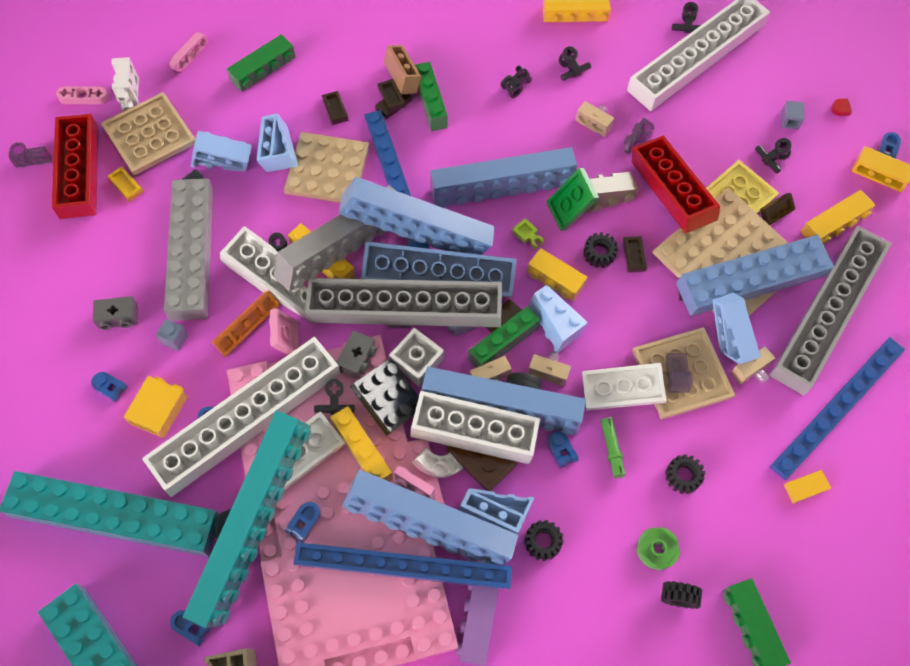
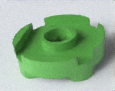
(670, 548)

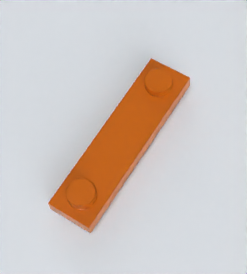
(245, 323)

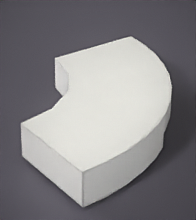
(437, 465)

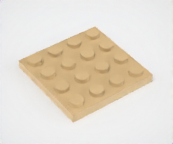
(148, 133)
(325, 166)
(709, 379)

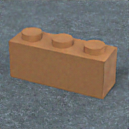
(402, 69)

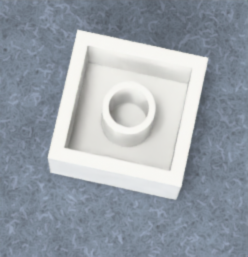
(415, 354)

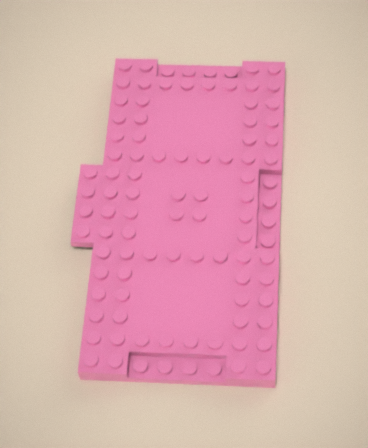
(338, 614)

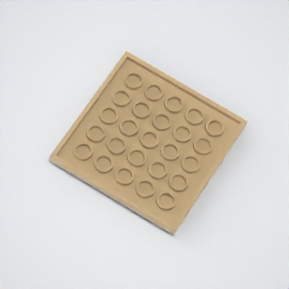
(734, 235)

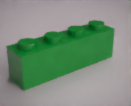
(261, 62)
(431, 97)
(504, 338)
(755, 624)

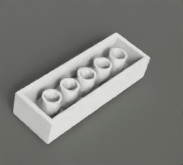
(475, 427)

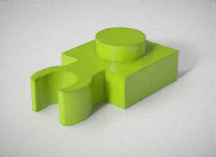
(527, 232)

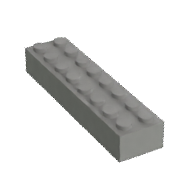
(189, 250)
(321, 250)

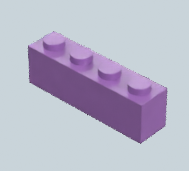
(477, 626)

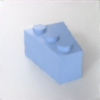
(275, 145)
(221, 152)
(557, 318)
(735, 329)
(498, 509)

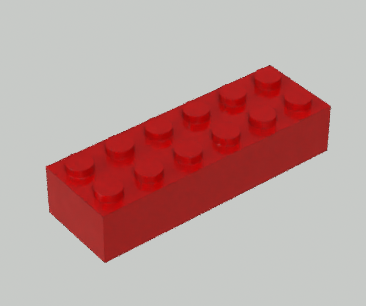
(75, 166)
(675, 184)

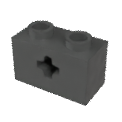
(115, 312)
(356, 345)

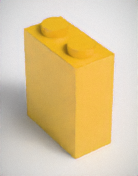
(156, 406)

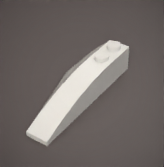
(256, 262)

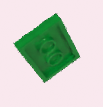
(572, 199)

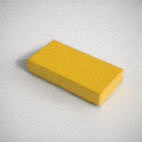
(125, 184)
(807, 486)

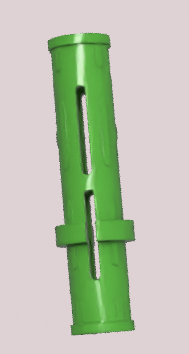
(614, 455)

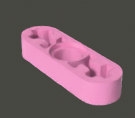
(188, 52)
(72, 95)

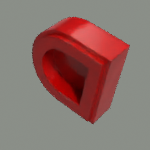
(841, 107)

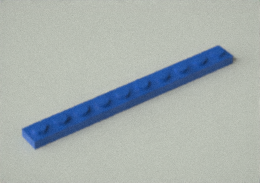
(388, 159)
(836, 409)
(403, 565)

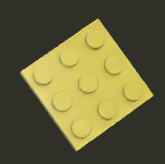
(746, 185)

